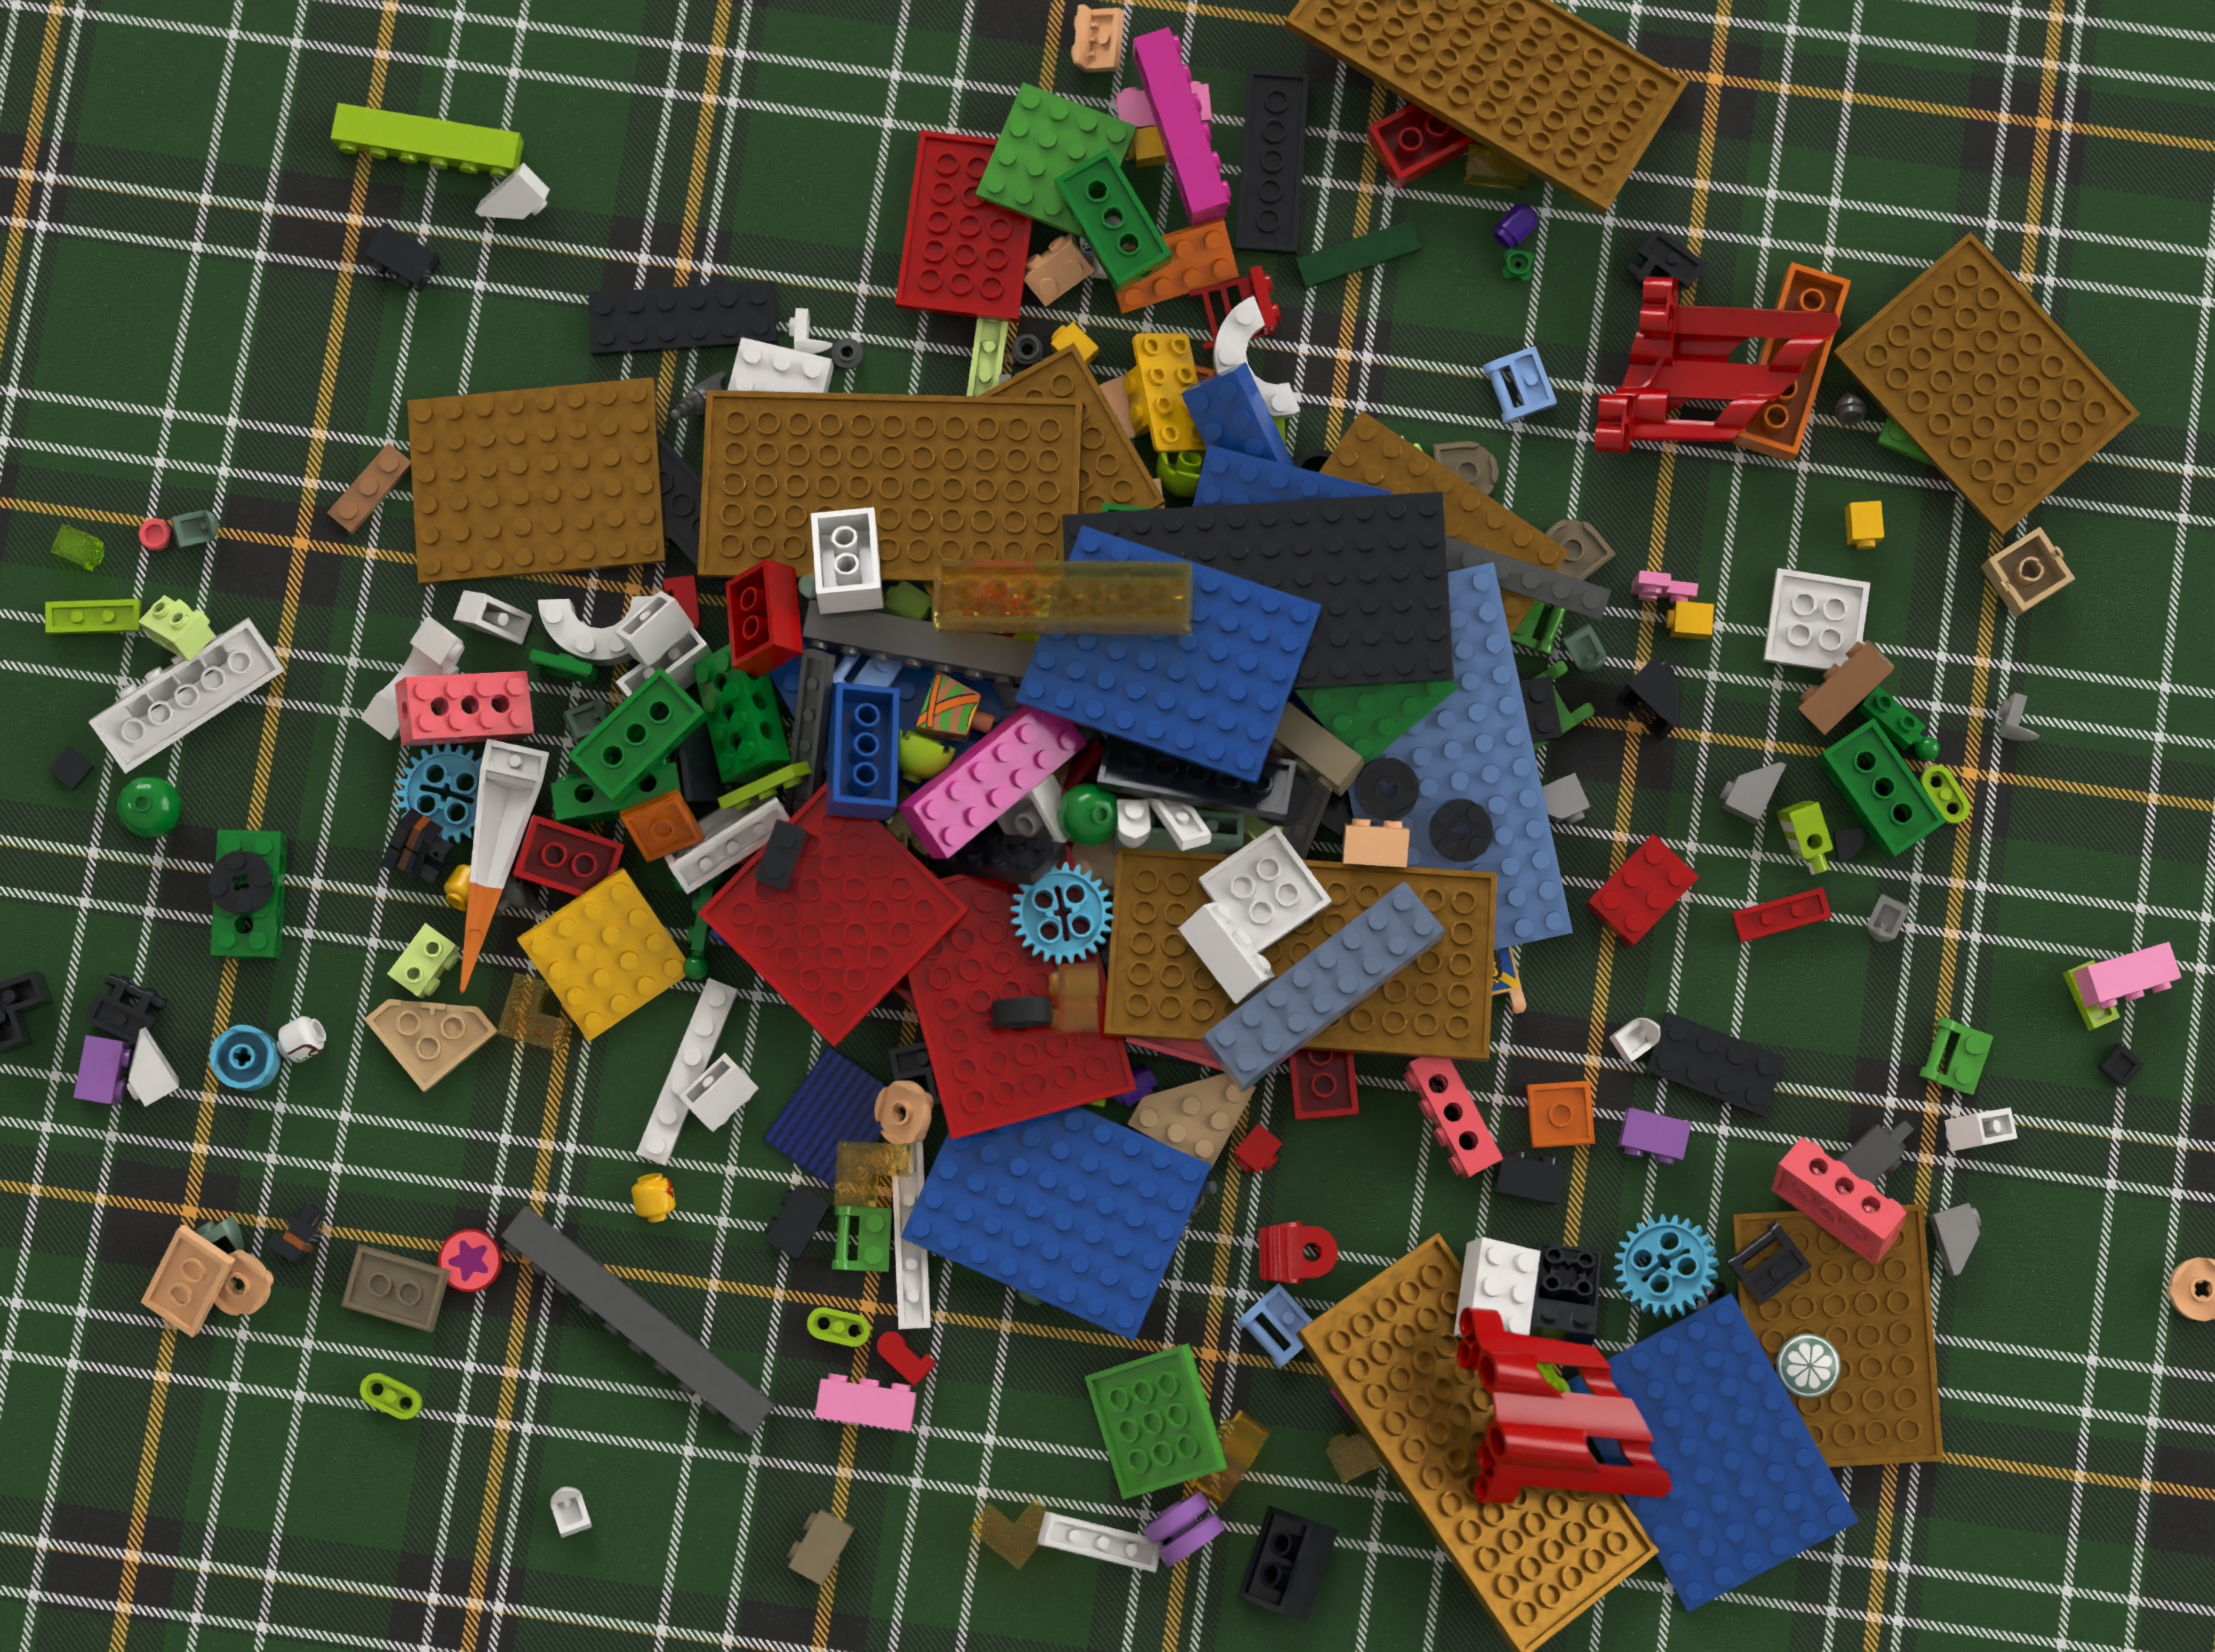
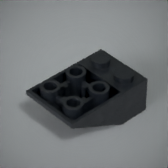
(1566, 1294)

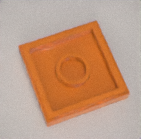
(662, 825)
(1560, 1114)

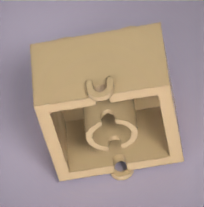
(2027, 572)

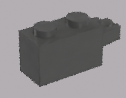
(1876, 1152)

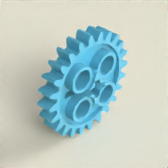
(455, 768)
(1090, 909)
(1650, 1243)

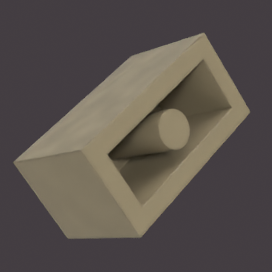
(820, 1546)

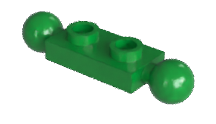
(1898, 723)
(696, 965)

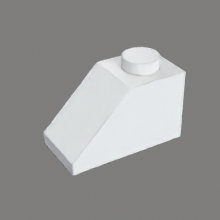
(515, 196)
(492, 616)
(150, 1071)
(1980, 1129)

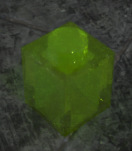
(78, 547)
(908, 602)

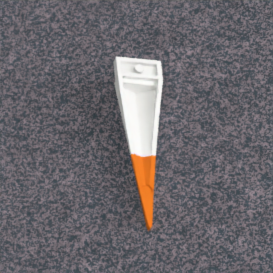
(505, 799)

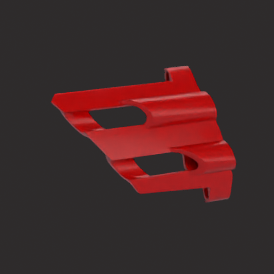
(1685, 356)
(1543, 1431)

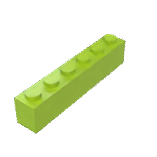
(426, 140)

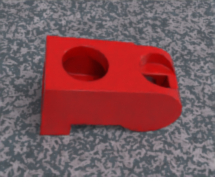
(686, 594)
(895, 1351)

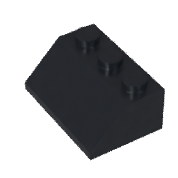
(1653, 697)
(700, 770)
(1287, 1563)

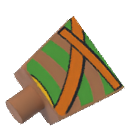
(952, 711)

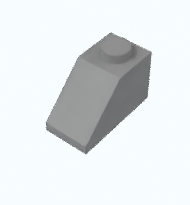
(1751, 792)
(1565, 800)
(1955, 1235)

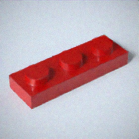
(1781, 915)

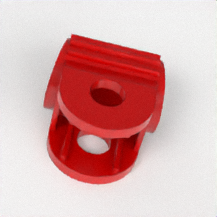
(1282, 1252)

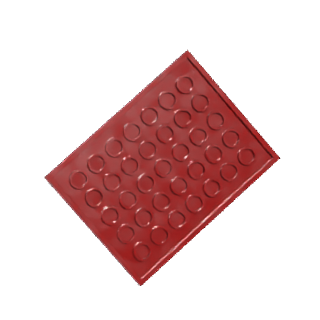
(1007, 1074)

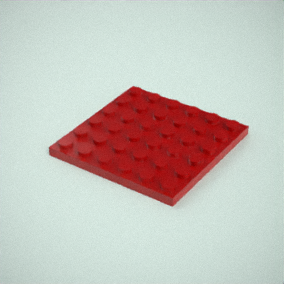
(846, 927)

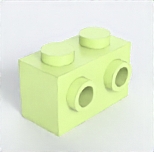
(177, 627)
(424, 961)

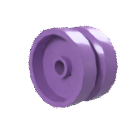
(1183, 1528)

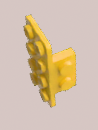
(1155, 389)

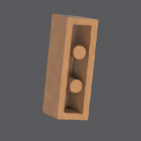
(1845, 686)

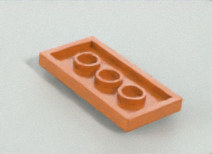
(1199, 259)

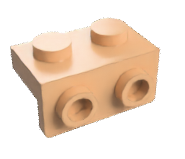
(1098, 39)
(1057, 269)

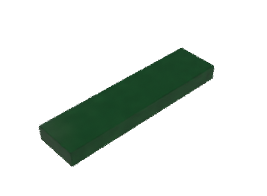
(1358, 254)

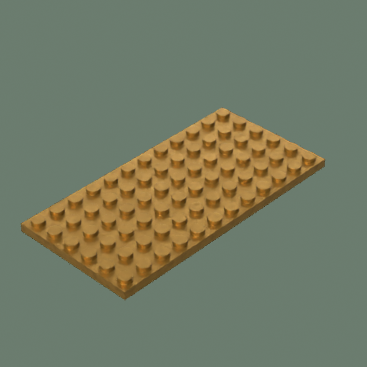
(1511, 78)
(937, 469)
(1426, 1010)
(1398, 1375)

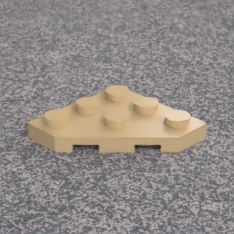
(430, 1036)
(1193, 1116)

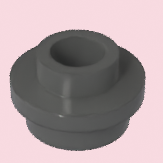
(1027, 340)
(851, 362)

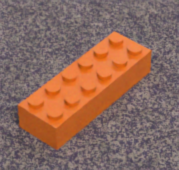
(1780, 426)

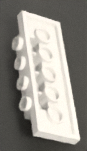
(185, 695)

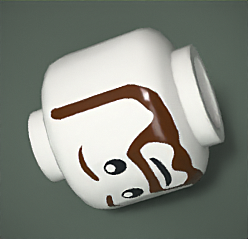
(301, 1039)

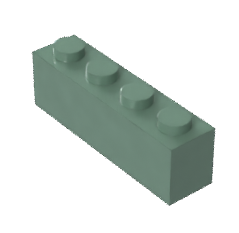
(1225, 830)

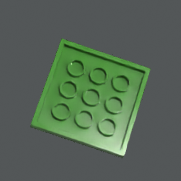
(1039, 143)
(1156, 1421)

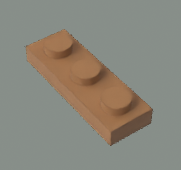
(370, 488)

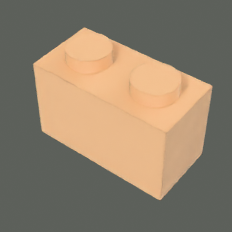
(1375, 843)

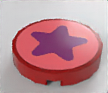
(472, 1258)

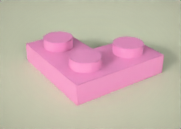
(1654, 584)

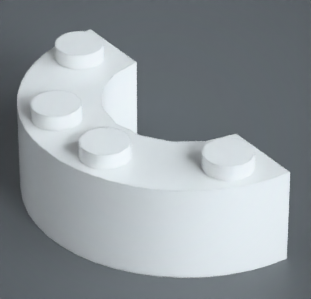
(1231, 351)
(586, 643)
(433, 653)

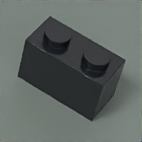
(401, 257)
(782, 856)
(1529, 1178)
(797, 1221)

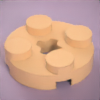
(918, 1112)
(256, 1281)
(2182, 1289)

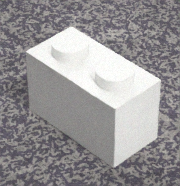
(654, 629)
(718, 1092)

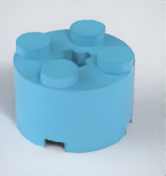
(241, 1041)

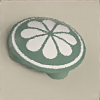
(1808, 1365)

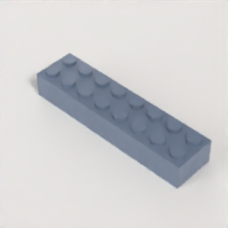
(1323, 986)

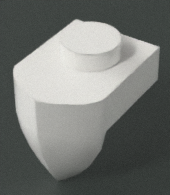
(799, 328)
(1133, 821)
(1636, 1038)
(570, 1511)

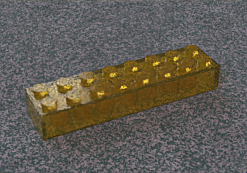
(1063, 597)

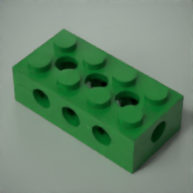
(1120, 201)
(632, 715)
(740, 719)
(1902, 789)
(570, 790)
(265, 938)

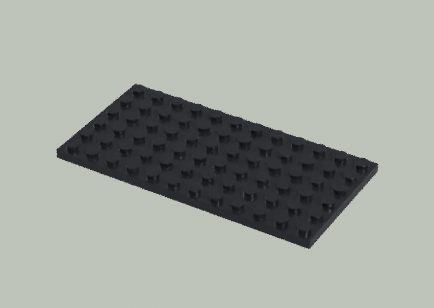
(1363, 558)

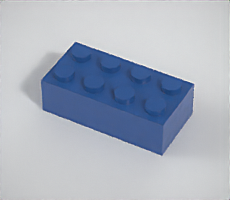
(1234, 415)
(863, 751)

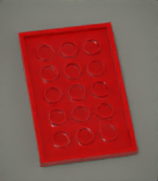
(958, 248)

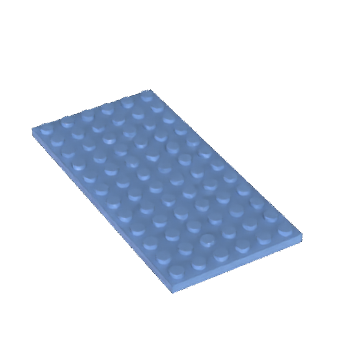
(1483, 751)

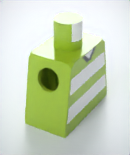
(1798, 824)

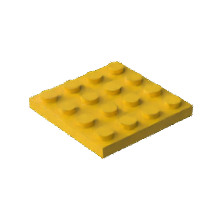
(604, 954)

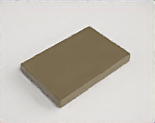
(395, 1288)

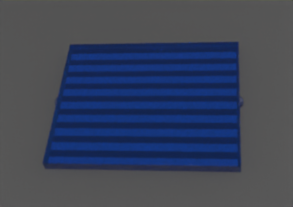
(828, 1107)

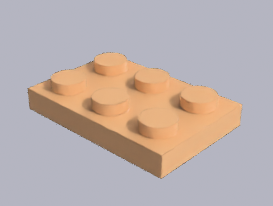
(188, 1281)

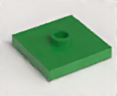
(564, 666)

